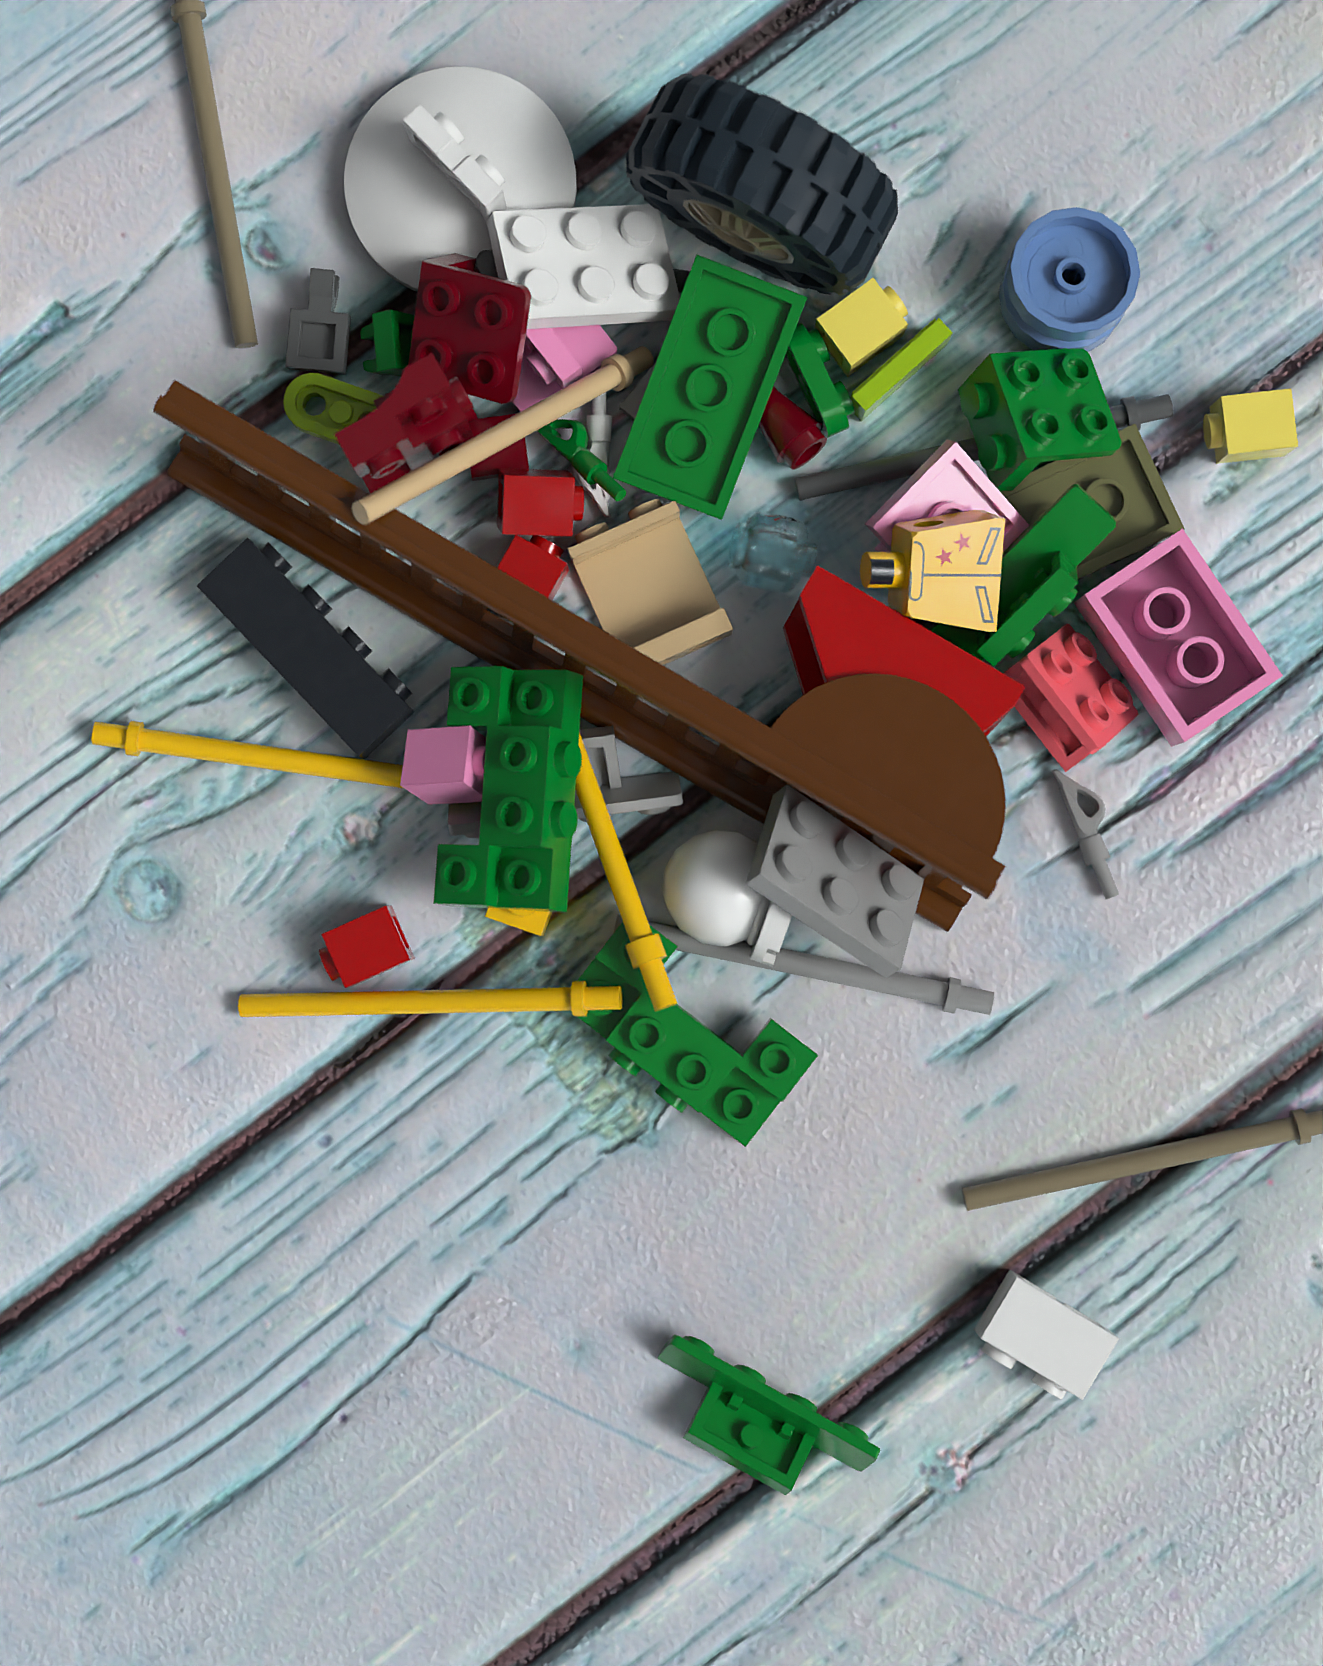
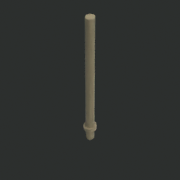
(190, 16)
(1296, 1127)

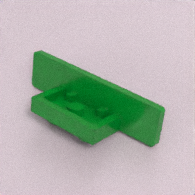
(1037, 576)
(757, 1425)

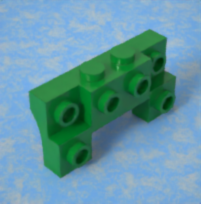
(525, 793)
(686, 1055)

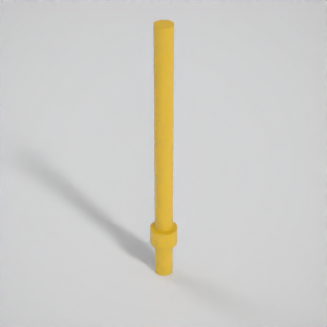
(644, 947)

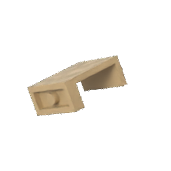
(649, 584)

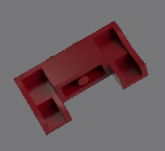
(409, 425)

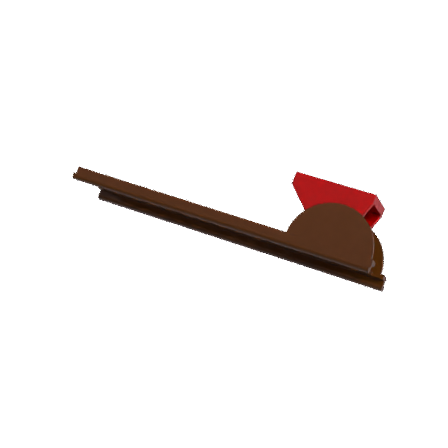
(877, 740)

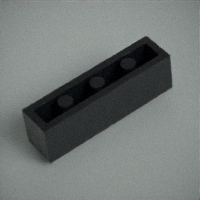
(306, 648)

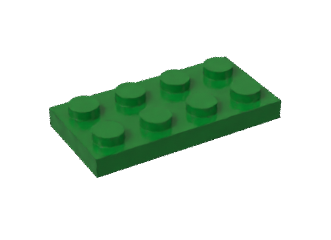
(709, 387)

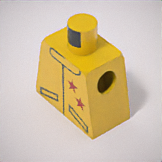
(942, 569)

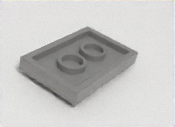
(835, 881)

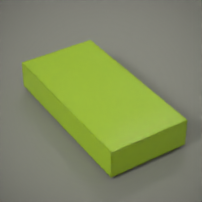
(900, 368)

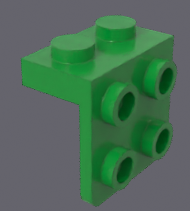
(1036, 411)

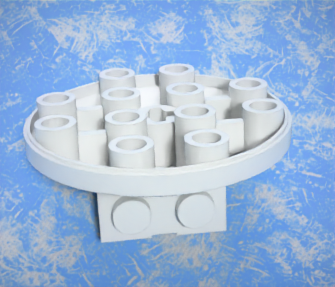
(446, 156)

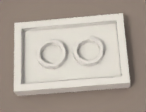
(587, 264)

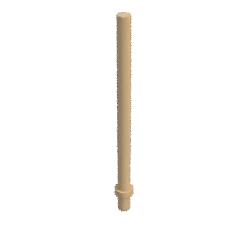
(615, 373)

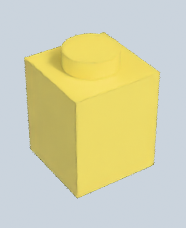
(862, 325)
(1251, 426)

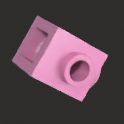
(444, 764)

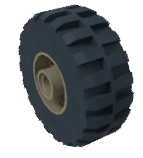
(762, 183)

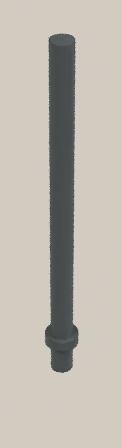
(906, 464)

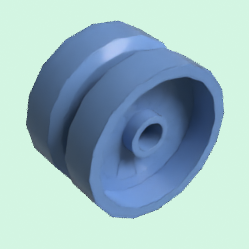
(1069, 280)

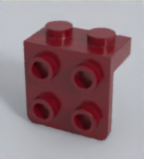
(471, 326)

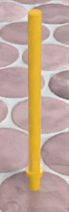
(136, 738)
(575, 998)

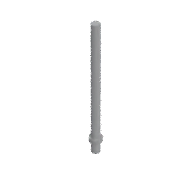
(948, 994)

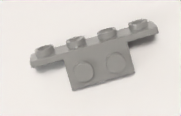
(644, 793)

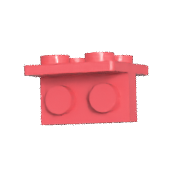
(1070, 697)

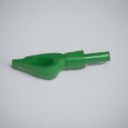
(582, 460)

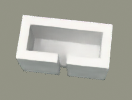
(1045, 1336)

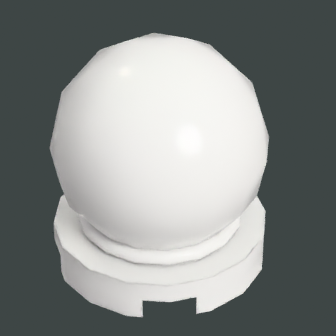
(710, 897)

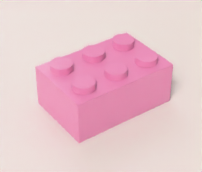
(1178, 639)

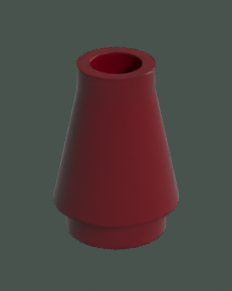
(790, 431)

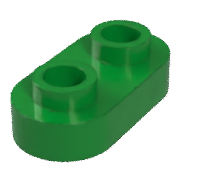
(827, 401)

